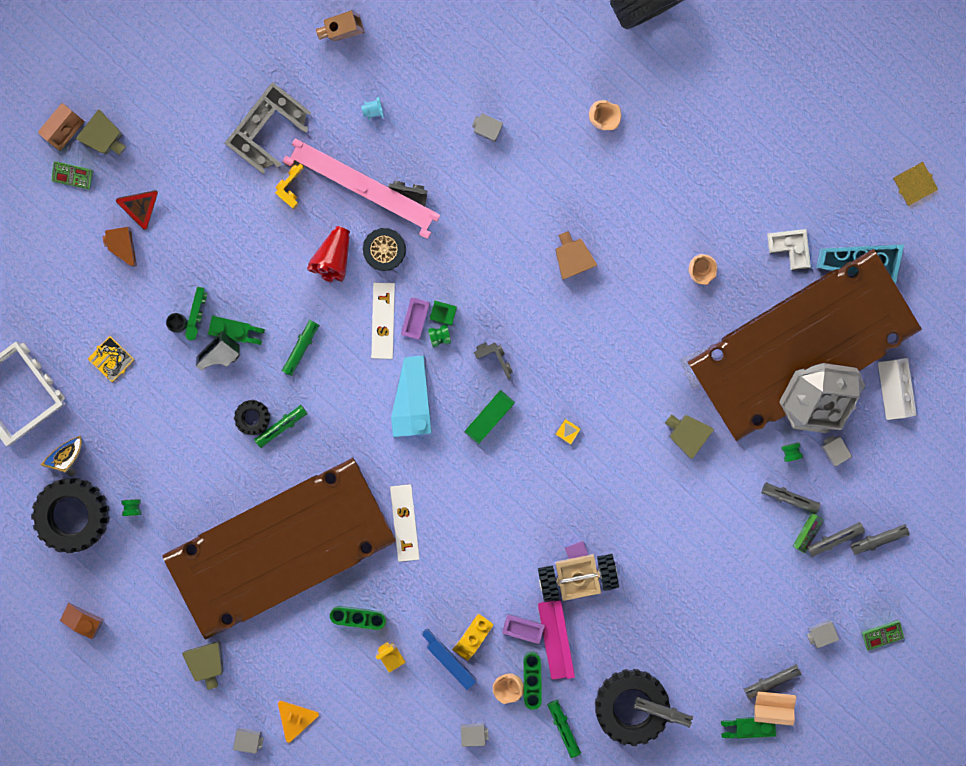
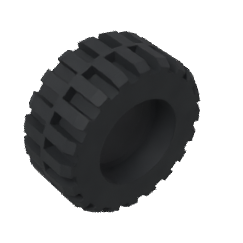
(45, 523)
(606, 699)

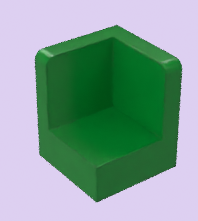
(443, 312)

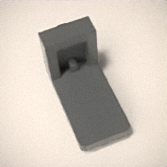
(485, 349)

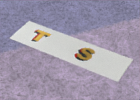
(383, 320)
(404, 522)

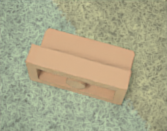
(774, 708)

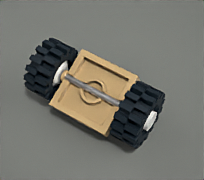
(578, 577)

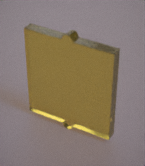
(915, 183)

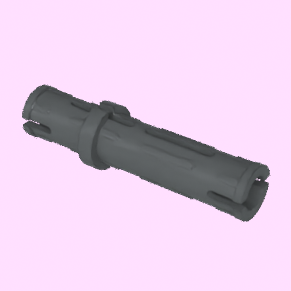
(782, 494)
(871, 543)
(815, 549)
(772, 681)
(671, 715)

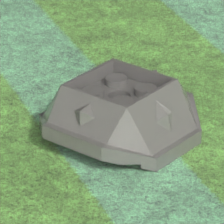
(822, 397)

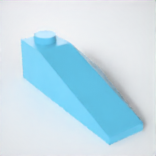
(411, 402)

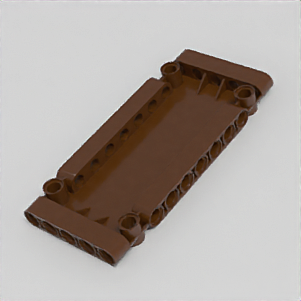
(827, 322)
(279, 548)

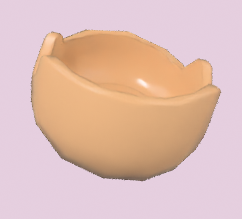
(702, 269)
(508, 688)

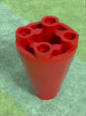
(332, 256)

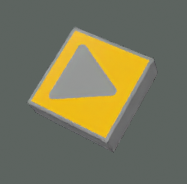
(567, 431)

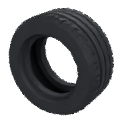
(635, 12)

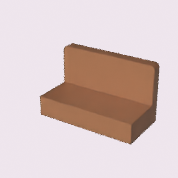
(61, 127)

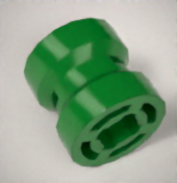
(439, 336)

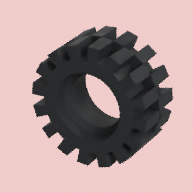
(263, 417)

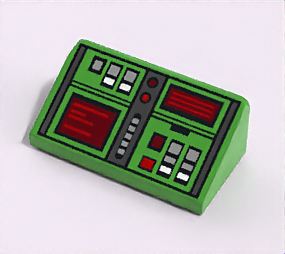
(72, 175)
(808, 533)
(882, 635)

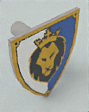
(64, 456)

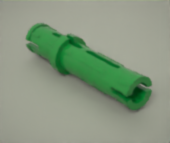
(300, 347)
(299, 413)
(560, 721)

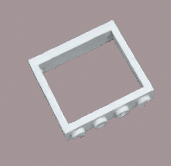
(46, 381)

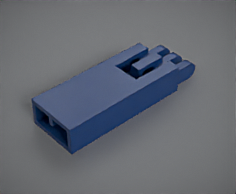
(448, 660)

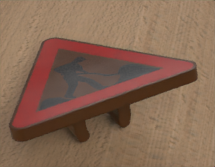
(139, 206)

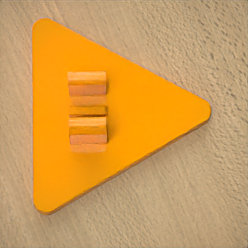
(295, 719)

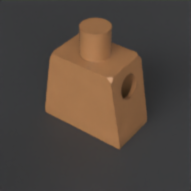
(348, 25)
(573, 256)

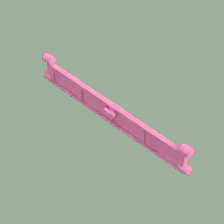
(363, 185)

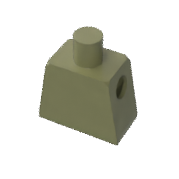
(102, 135)
(688, 433)
(205, 663)

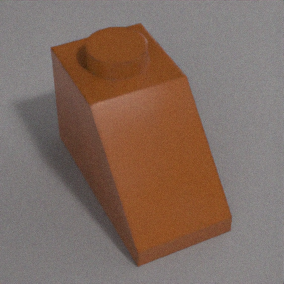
(121, 244)
(81, 621)

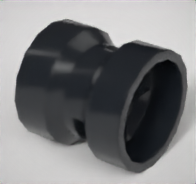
(174, 320)

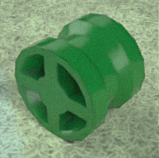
(792, 452)
(131, 507)

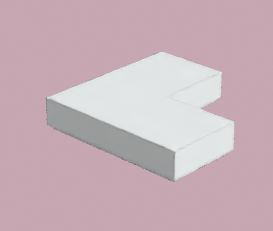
(795, 243)

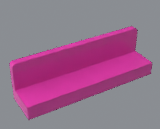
(556, 640)

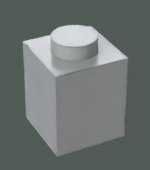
(487, 127)
(835, 450)
(822, 634)
(474, 734)
(248, 740)

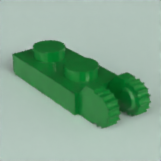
(195, 314)
(234, 329)
(748, 728)

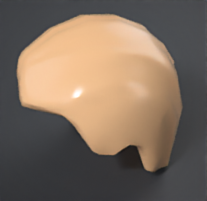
(605, 115)

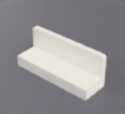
(897, 389)

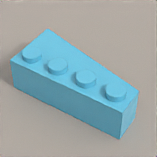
(837, 257)

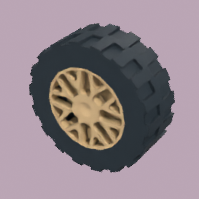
(384, 249)

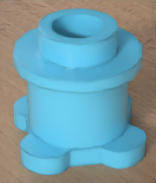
(372, 109)

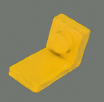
(289, 197)
(473, 637)
(390, 656)

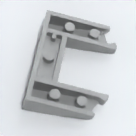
(241, 139)

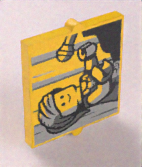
(111, 359)

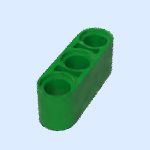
(489, 417)
(348, 619)
(536, 689)

